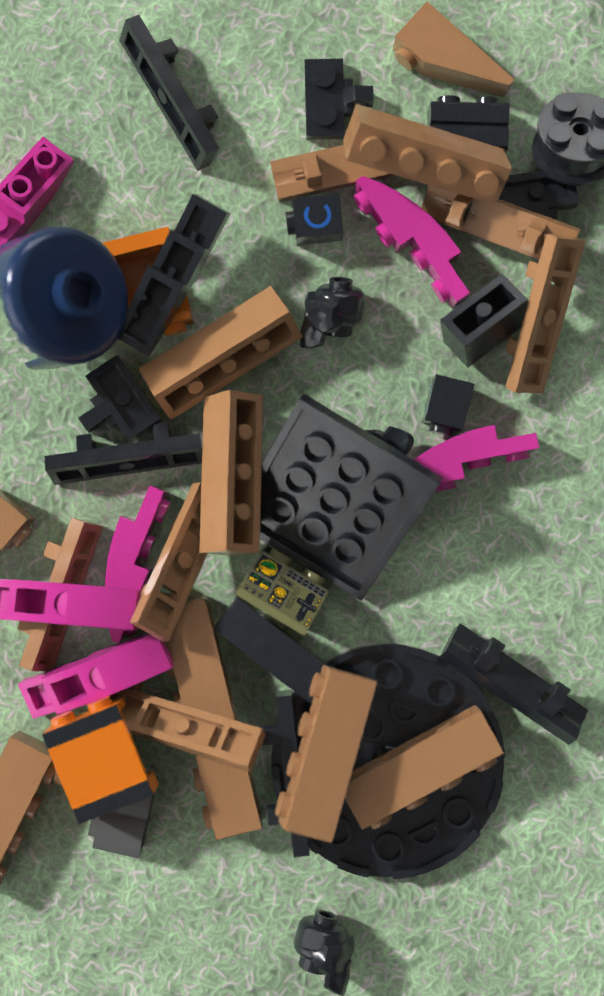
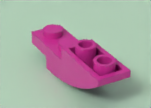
(31, 188)
(407, 224)
(476, 450)
(131, 543)
(68, 604)
(95, 676)

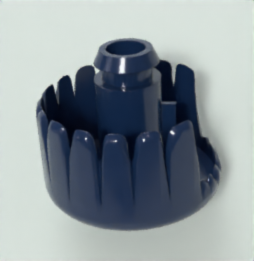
(62, 295)

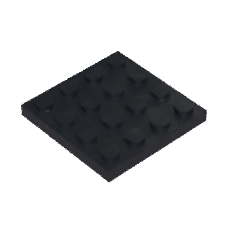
(339, 496)

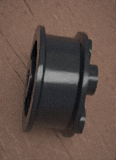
(571, 139)

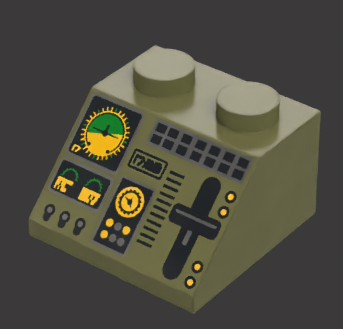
(283, 590)

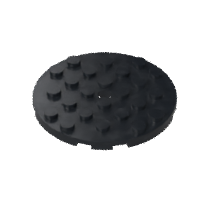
(410, 697)

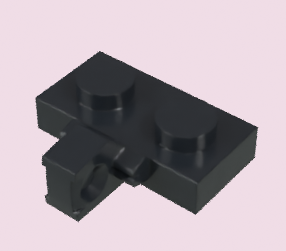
(331, 98)
(539, 193)
(118, 401)

